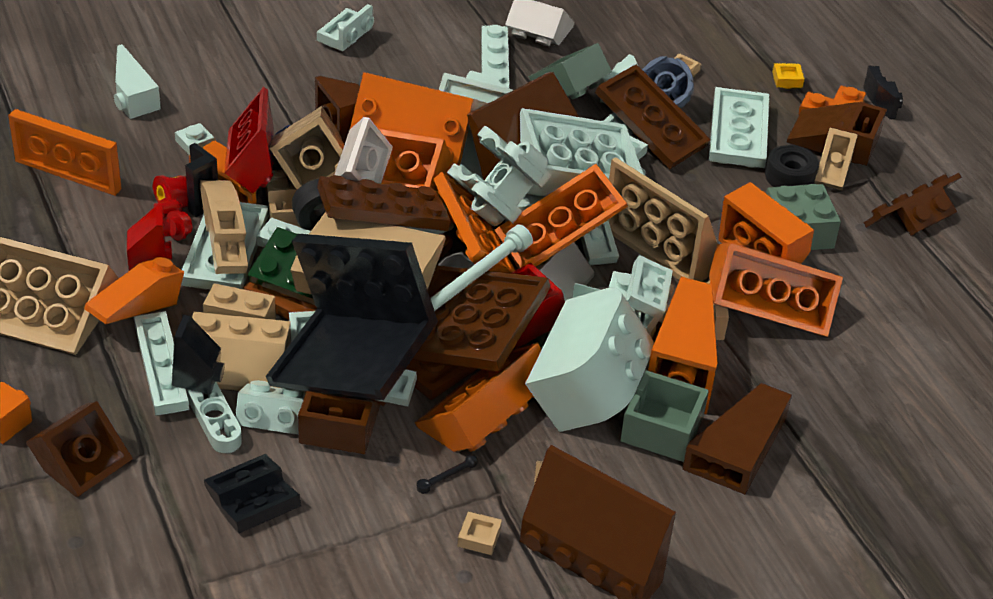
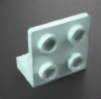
(649, 291)

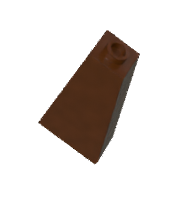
(739, 440)

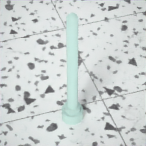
(516, 240)

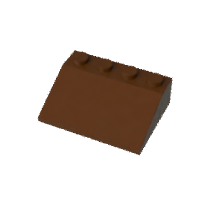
(504, 114)
(597, 527)

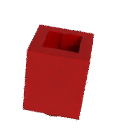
(147, 238)

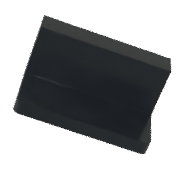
(202, 167)

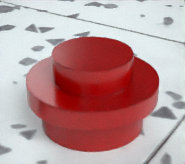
(180, 224)

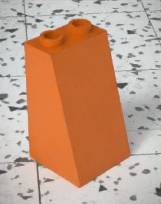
(687, 337)

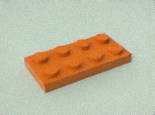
(65, 152)
(472, 229)

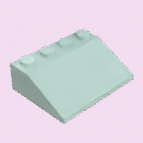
(574, 145)

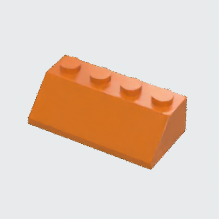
(565, 215)
(774, 288)
(482, 403)

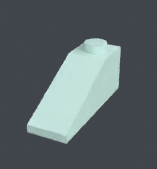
(135, 89)

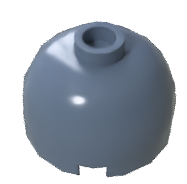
(673, 78)

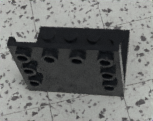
(366, 319)

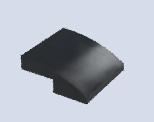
(252, 493)

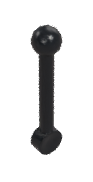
(423, 485)

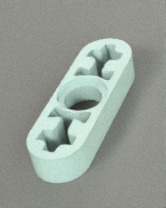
(212, 426)

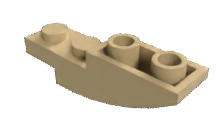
(225, 226)

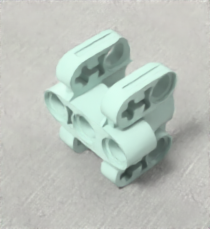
(509, 180)

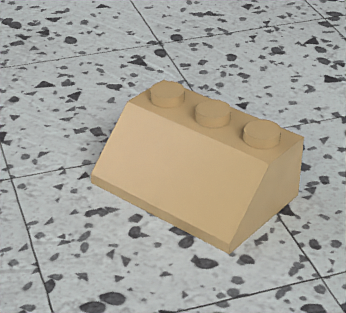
(246, 344)

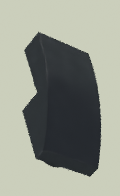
(882, 92)

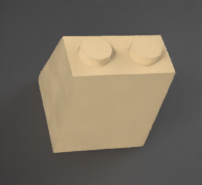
(308, 148)

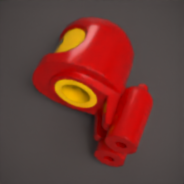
(170, 193)

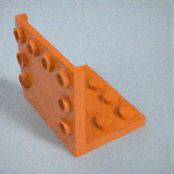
(416, 111)

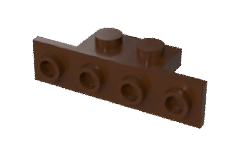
(921, 209)

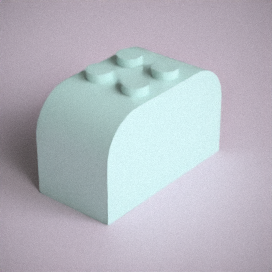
(590, 360)

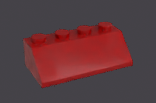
(248, 145)

